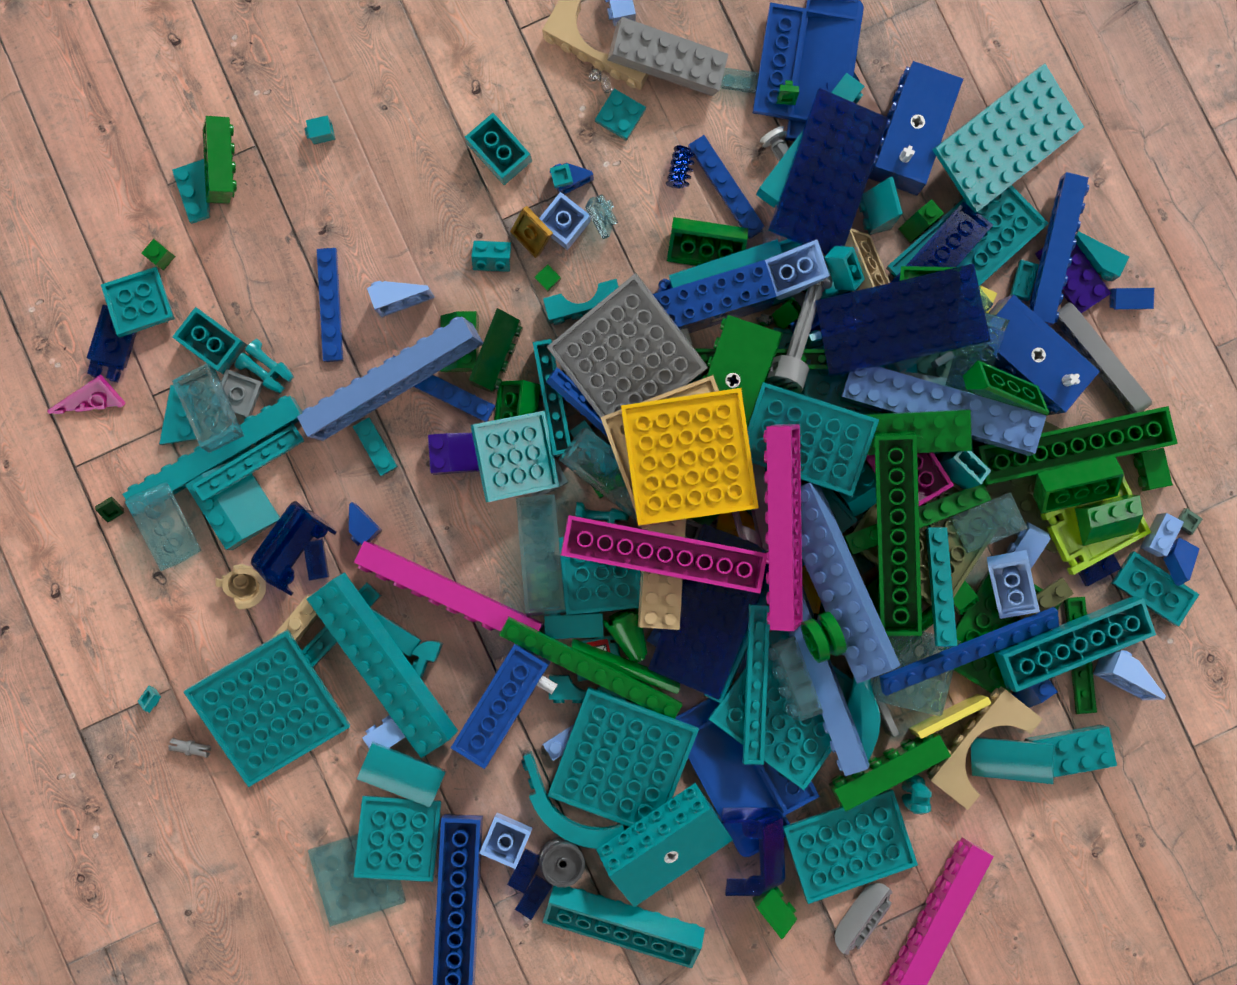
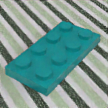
(1161, 595)

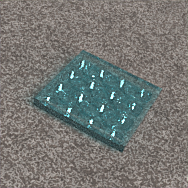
(927, 695)
(343, 894)

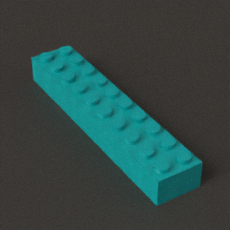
(382, 665)

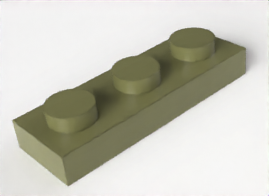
(1051, 596)

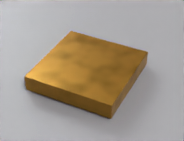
(531, 232)

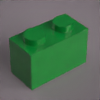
(1152, 469)

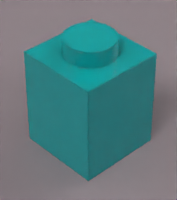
(319, 130)

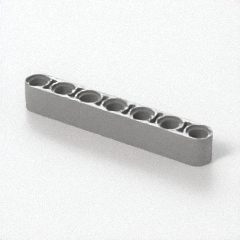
(1101, 356)

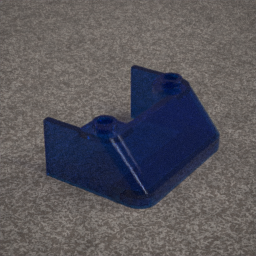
(285, 545)
(766, 826)

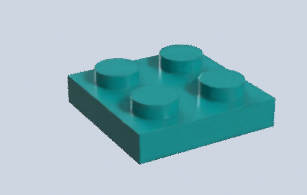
(620, 114)

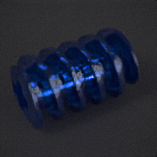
(679, 167)

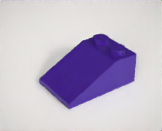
(452, 453)

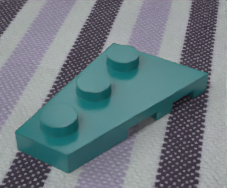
(191, 185)
(176, 424)

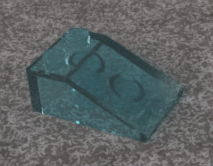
(989, 523)

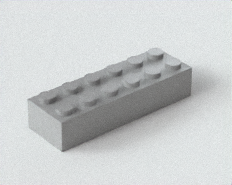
(667, 56)

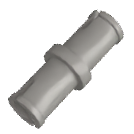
(189, 748)

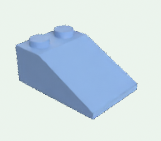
(797, 269)
(395, 296)
(1013, 584)
(1128, 674)

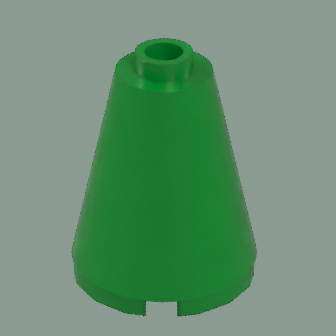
(627, 634)

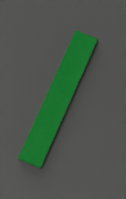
(627, 667)
(1083, 675)

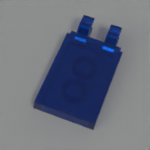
(108, 348)

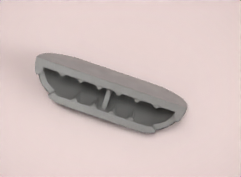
(862, 917)

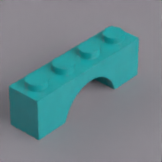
(561, 309)
(569, 691)

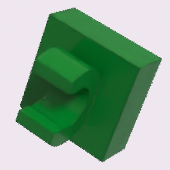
(788, 93)

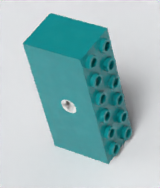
(664, 845)

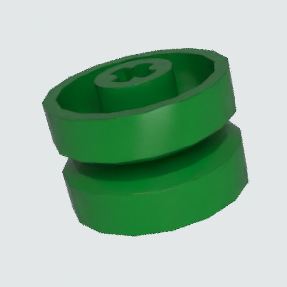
(823, 637)

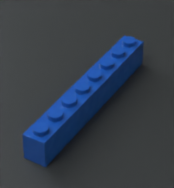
(1058, 246)

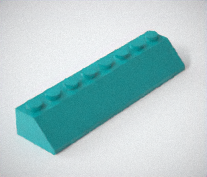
(624, 925)

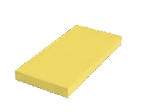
(950, 715)

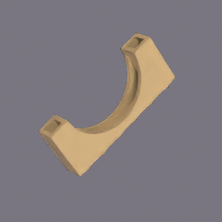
(563, 31)
(1004, 711)

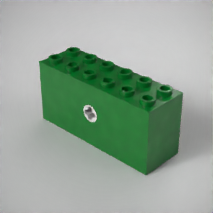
(744, 352)

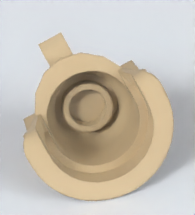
(243, 585)

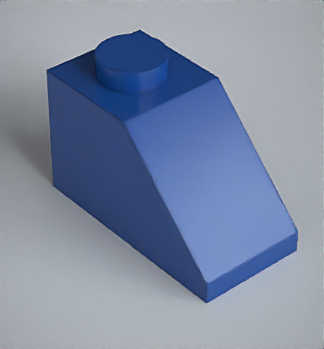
(579, 176)
(361, 525)
(1181, 560)
(1035, 694)

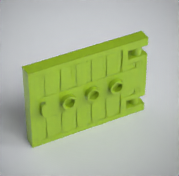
(1068, 541)

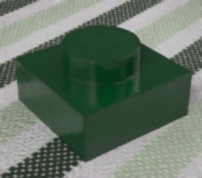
(109, 509)

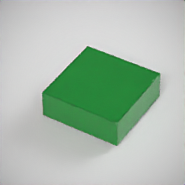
(547, 278)

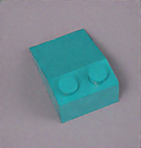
(880, 207)

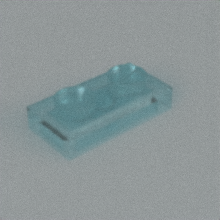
(739, 80)

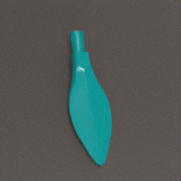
(865, 714)

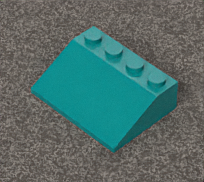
(237, 511)

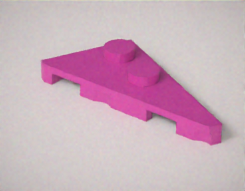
(93, 395)

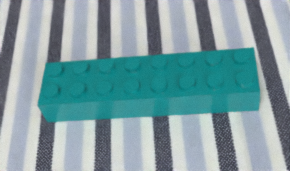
(1075, 643)

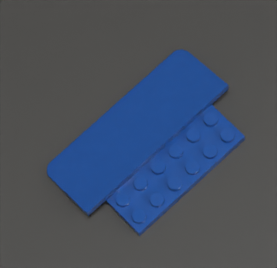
(809, 49)
(731, 783)

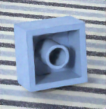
(565, 220)
(505, 840)

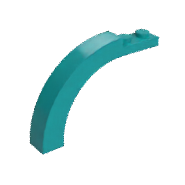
(560, 824)

